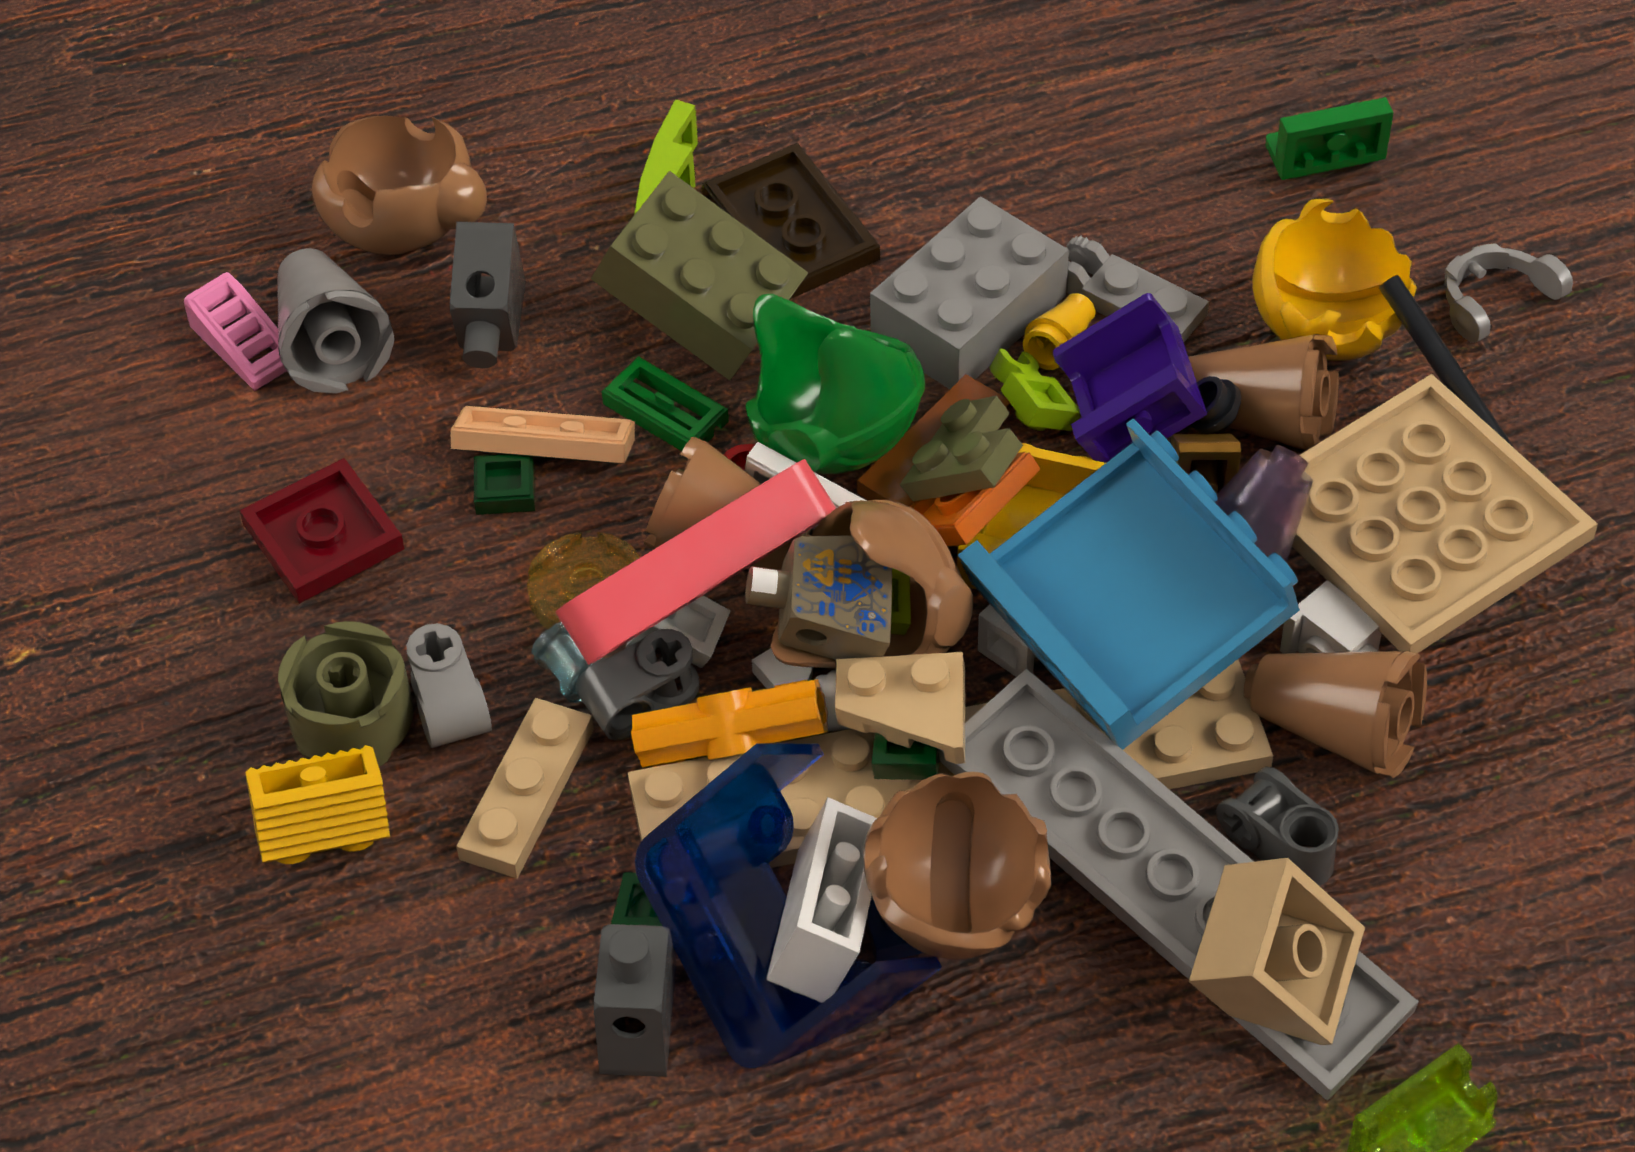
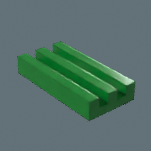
(656, 411)

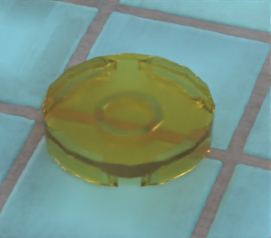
(572, 567)

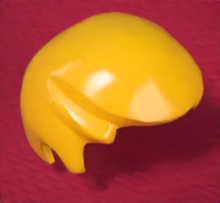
(1326, 279)

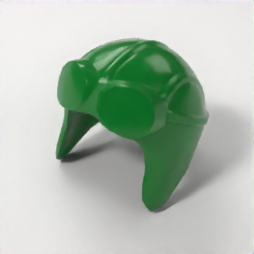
(829, 388)

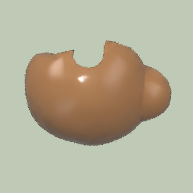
(396, 185)

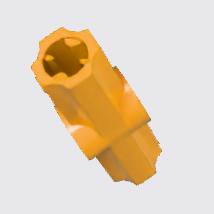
(729, 723)

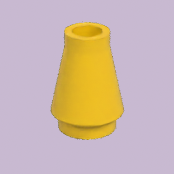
(1056, 328)

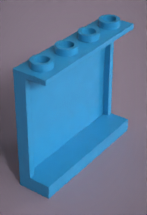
(1135, 587)

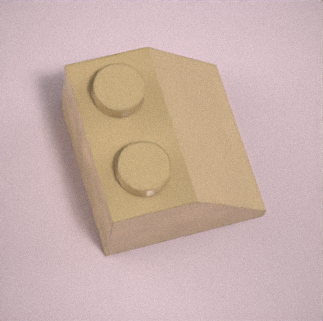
(1277, 950)

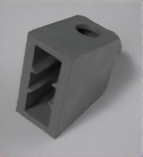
(486, 308)
(639, 982)

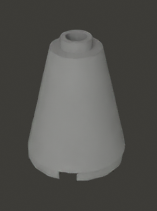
(328, 324)

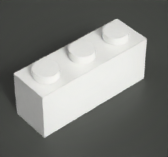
(824, 905)

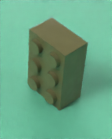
(696, 273)

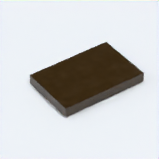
(796, 213)

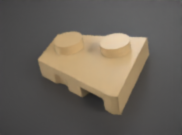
(905, 699)

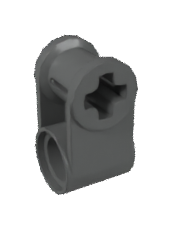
(637, 682)
(1277, 819)

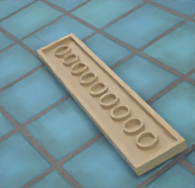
(1198, 742)

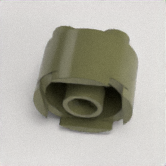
(346, 691)

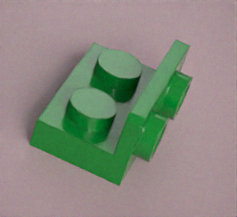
(1331, 138)

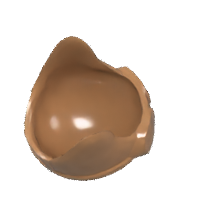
(909, 543)

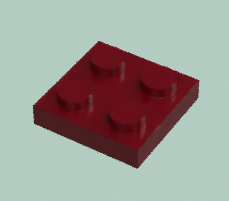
(322, 530)

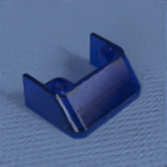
(725, 906)

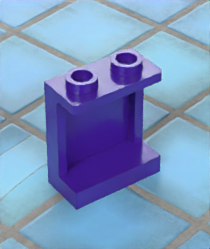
(1129, 370)

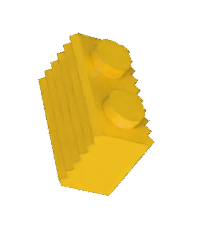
(318, 805)

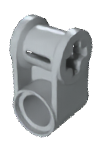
(445, 686)

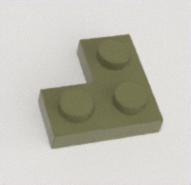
(964, 452)

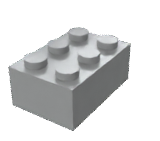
(970, 291)

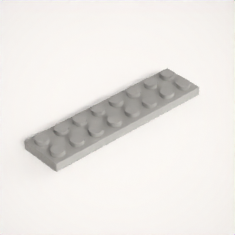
(1149, 857)

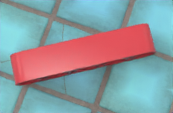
(695, 561)

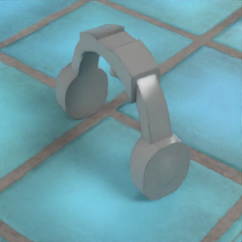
(1466, 314)

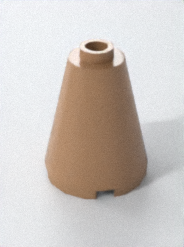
(1282, 388)
(699, 491)
(1344, 702)

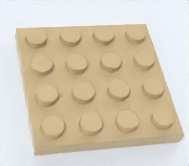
(1430, 515)

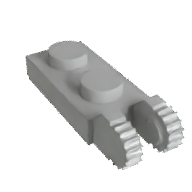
(1121, 282)

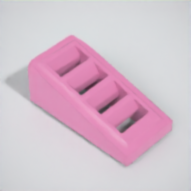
(222, 303)

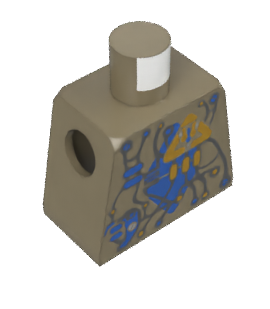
(827, 598)

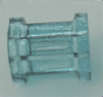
(559, 653)

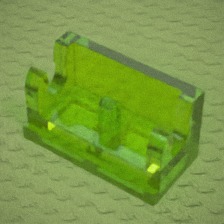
(1428, 1111)

